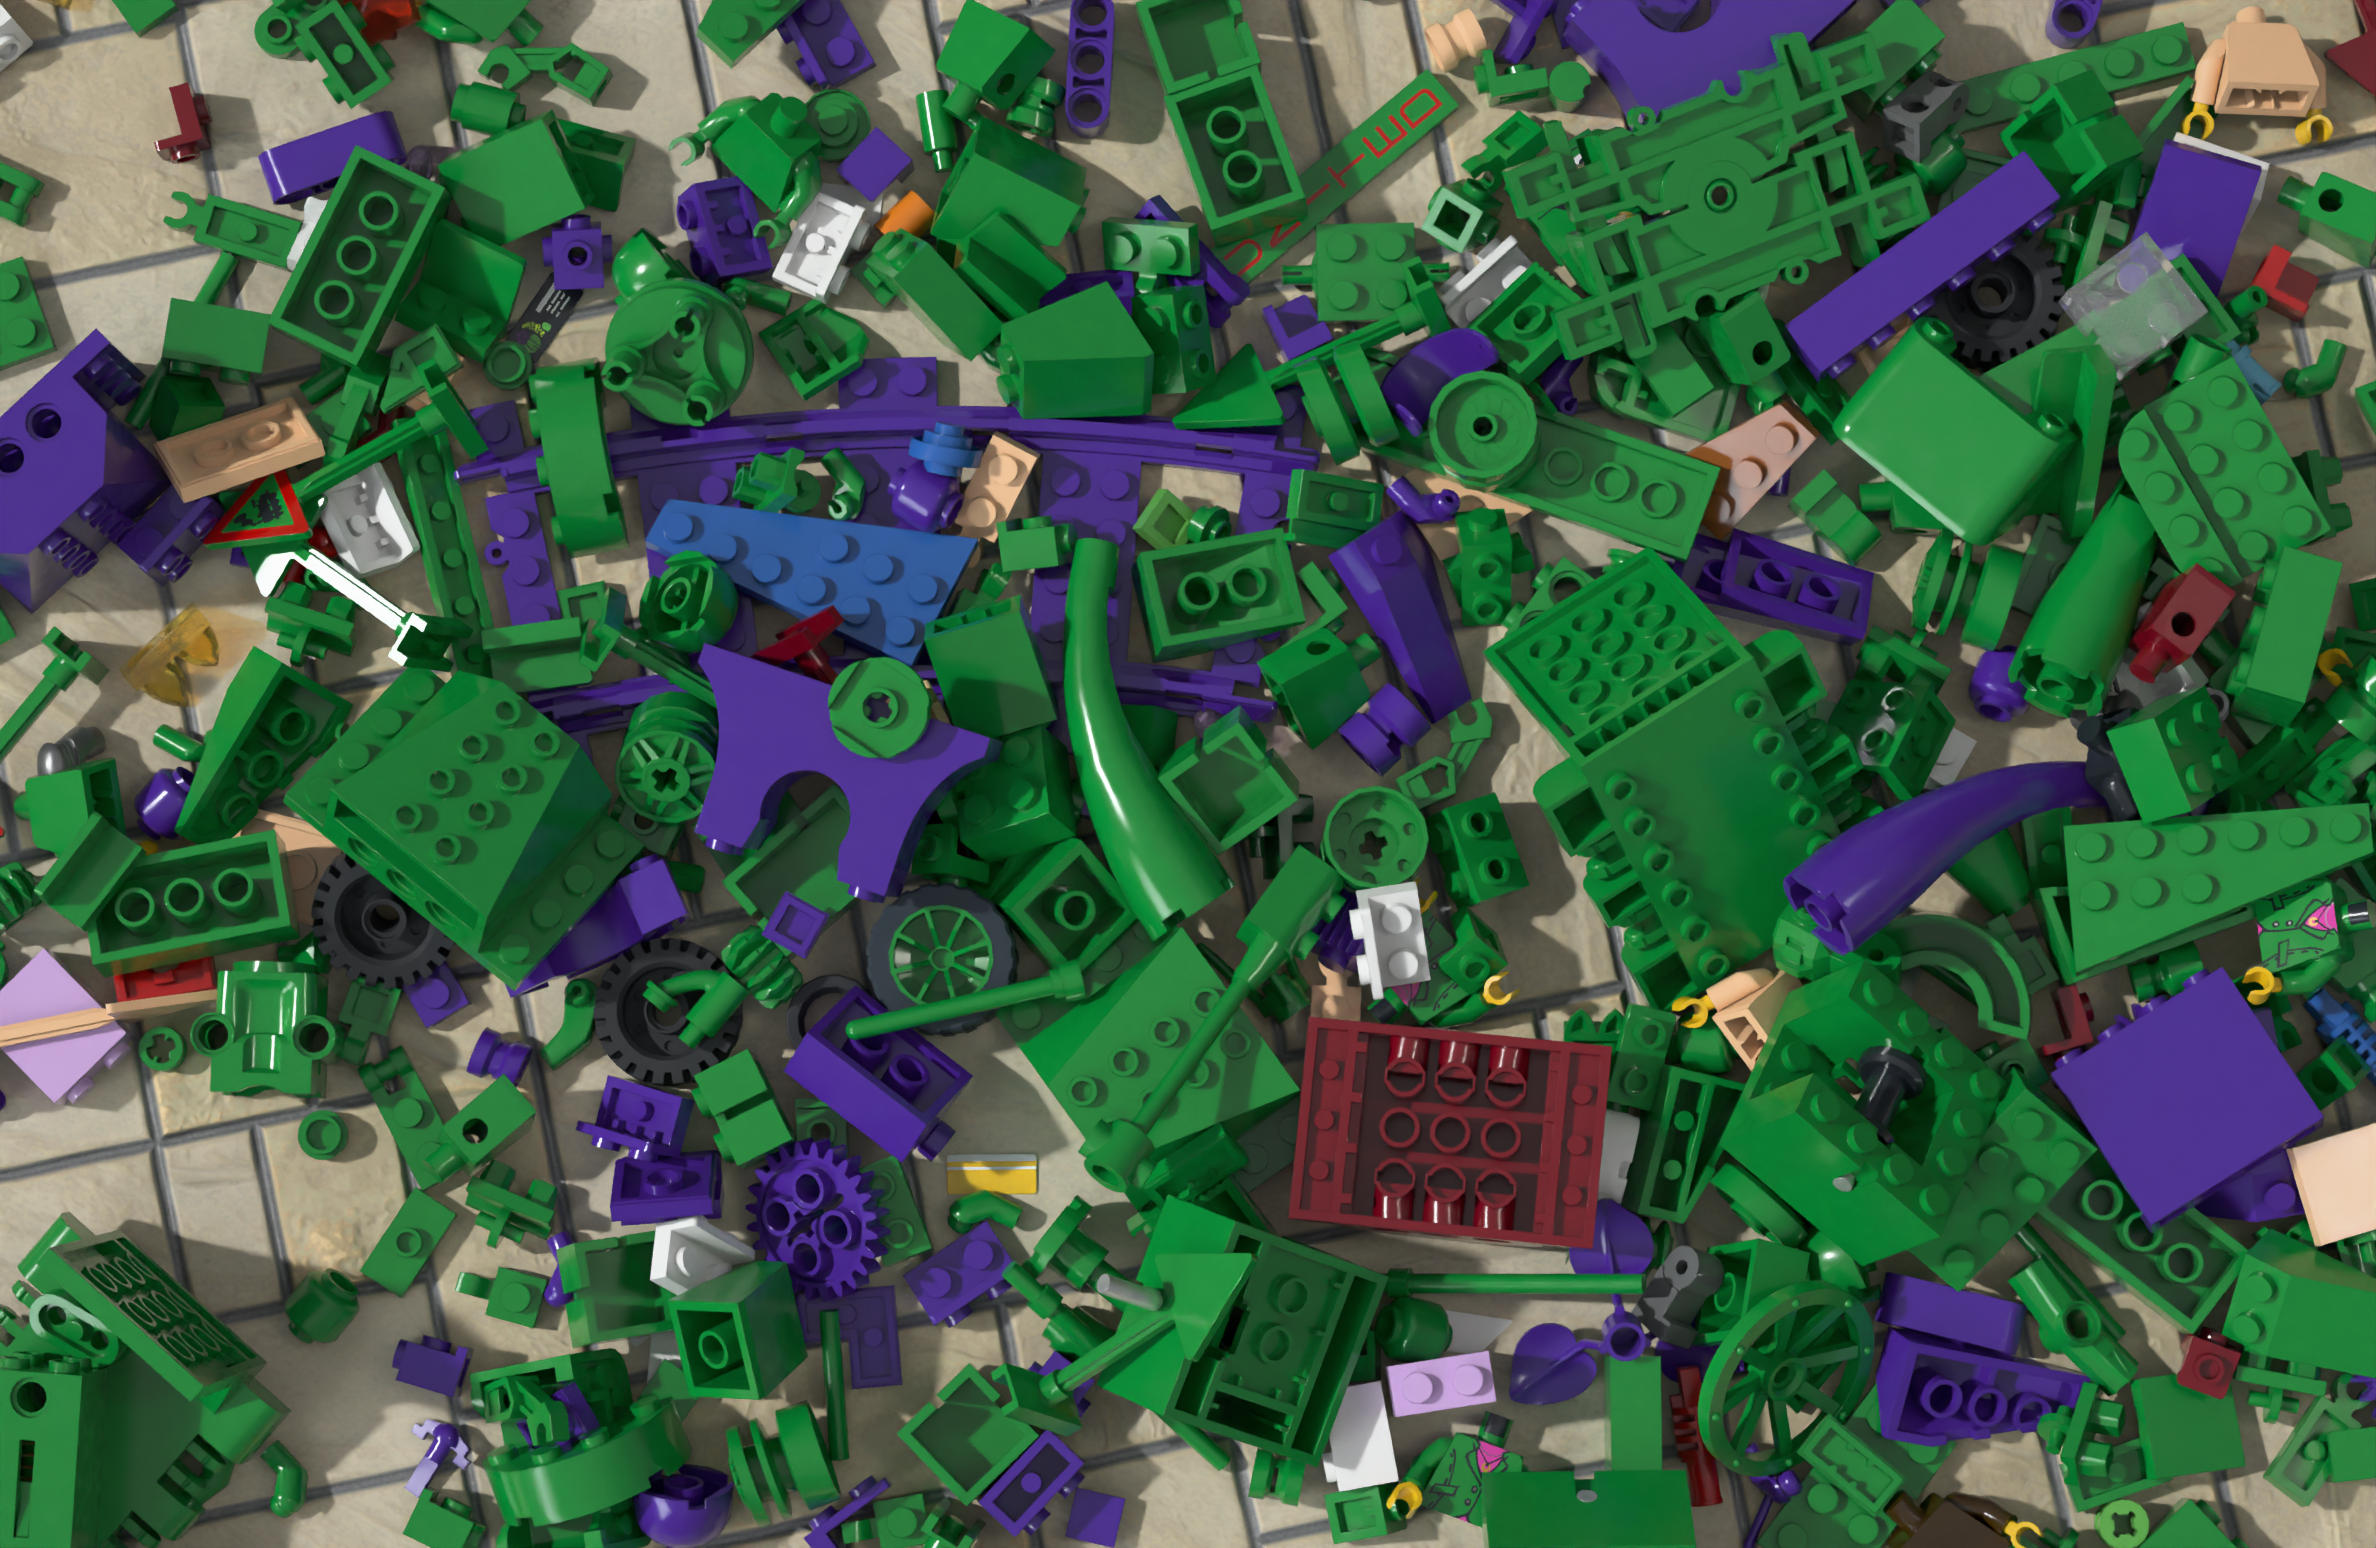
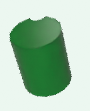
(1568, 86)

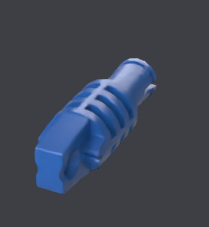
(2346, 1021)

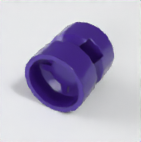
(1384, 729)

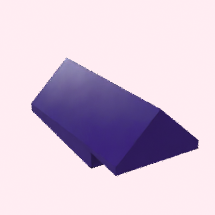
(1778, 586)

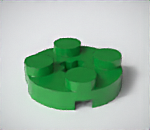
(908, 702)

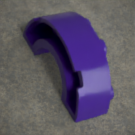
(629, 913)

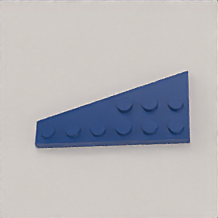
(875, 576)

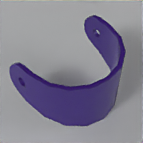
(1428, 367)

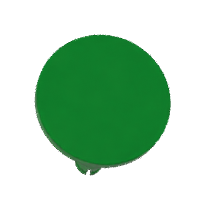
(678, 351)

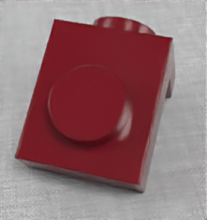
(192, 116)
(2073, 1014)
(2207, 1362)

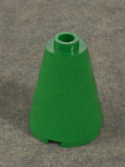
(1994, 875)

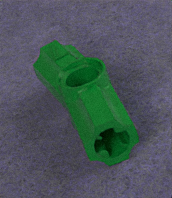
(2091, 1346)

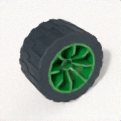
(940, 947)

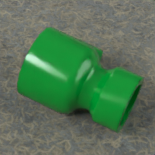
(2165, 974)

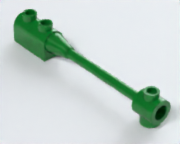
(1275, 933)

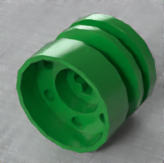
(1966, 590)
(668, 756)
(1385, 820)
(782, 1464)

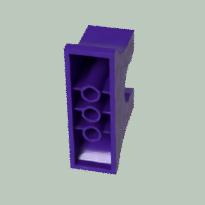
(1667, 67)
(781, 730)

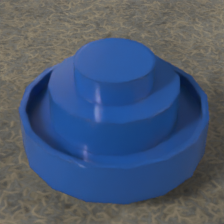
(946, 449)

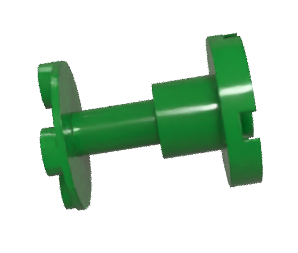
(1073, 1252)

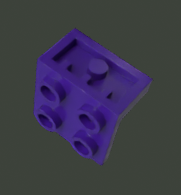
(170, 535)

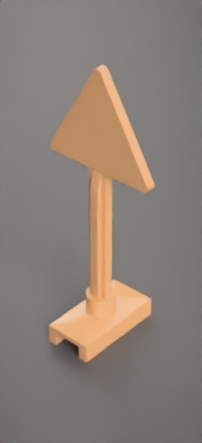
(96, 1018)

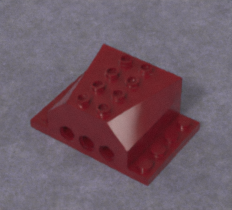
(1450, 1134)

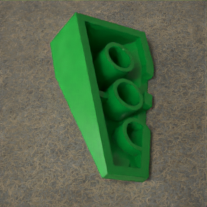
(260, 737)

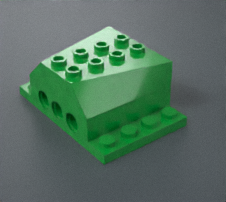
(471, 815)
(1121, 1040)

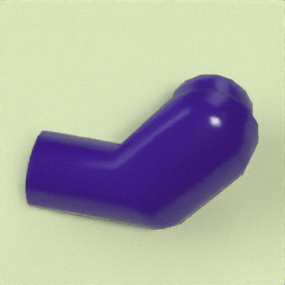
(1777, 1487)

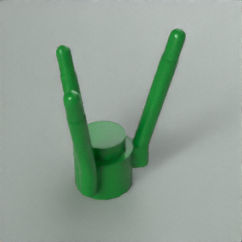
(1282, 994)

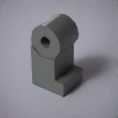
(1922, 114)
(1678, 1294)

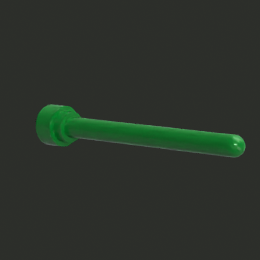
(1062, 983)

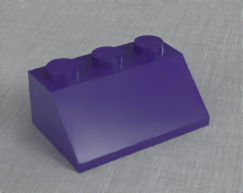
(882, 1084)

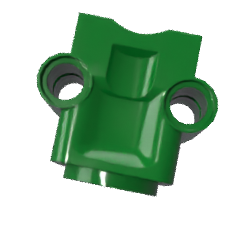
(271, 1028)

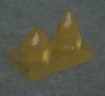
(153, 665)

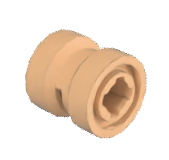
(1455, 40)

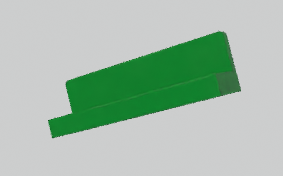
(2080, 389)

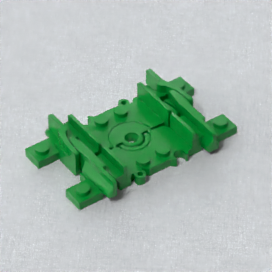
(1677, 164)

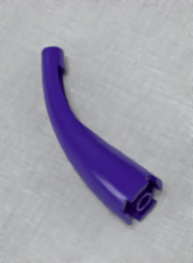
(1895, 856)

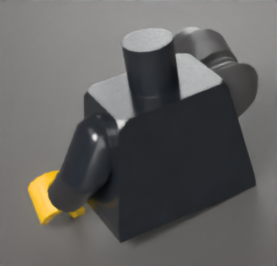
(2102, 765)

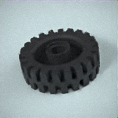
(2027, 312)
(366, 941)
(629, 1023)

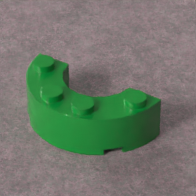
(577, 457)
(1977, 957)
(590, 1474)

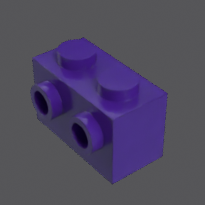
(1032, 1482)

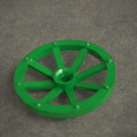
(1780, 1372)

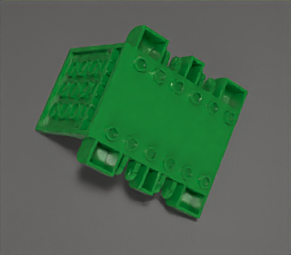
(1680, 769)
(171, 1387)

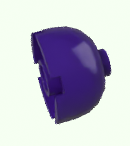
(685, 1507)

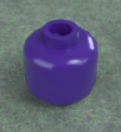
(925, 498)
(1991, 689)
(162, 801)

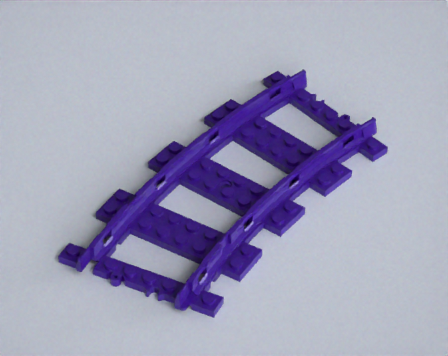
(1086, 480)

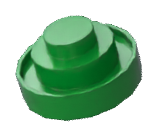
(840, 121)

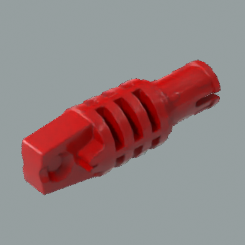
(1689, 1443)

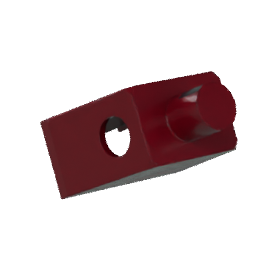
(2177, 622)

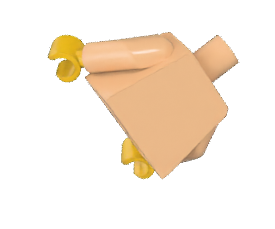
(2260, 72)
(1745, 1008)

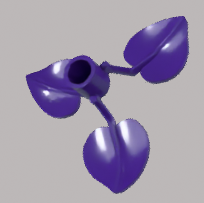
(1547, 1359)

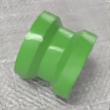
(2114, 1518)

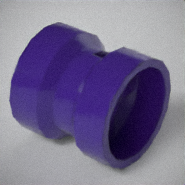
(499, 1057)

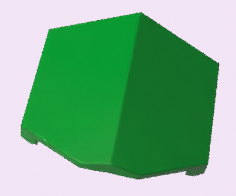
(815, 347)

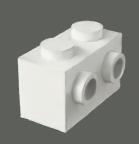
(1361, 1441)

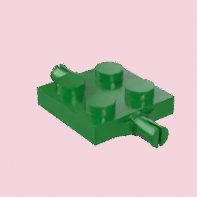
(1360, 271)

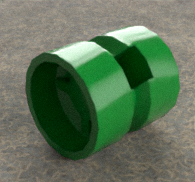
(2355, 703)

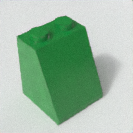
(1011, 176)
(1076, 359)
(739, 1332)

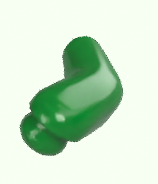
(577, 1026)

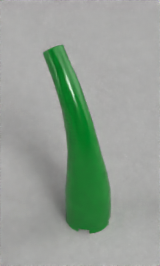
(2094, 602)
(1143, 832)

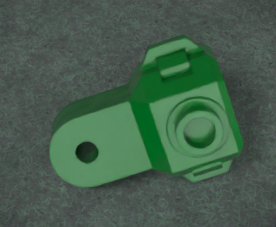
(1807, 957)

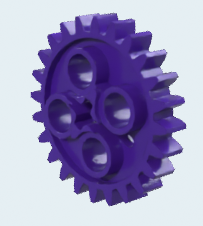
(793, 1196)

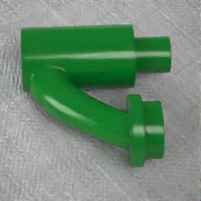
(939, 128)
(712, 1010)

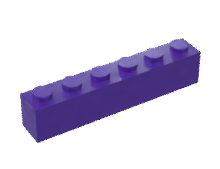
(1921, 267)

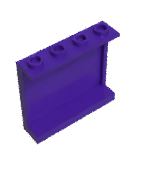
(2186, 1097)

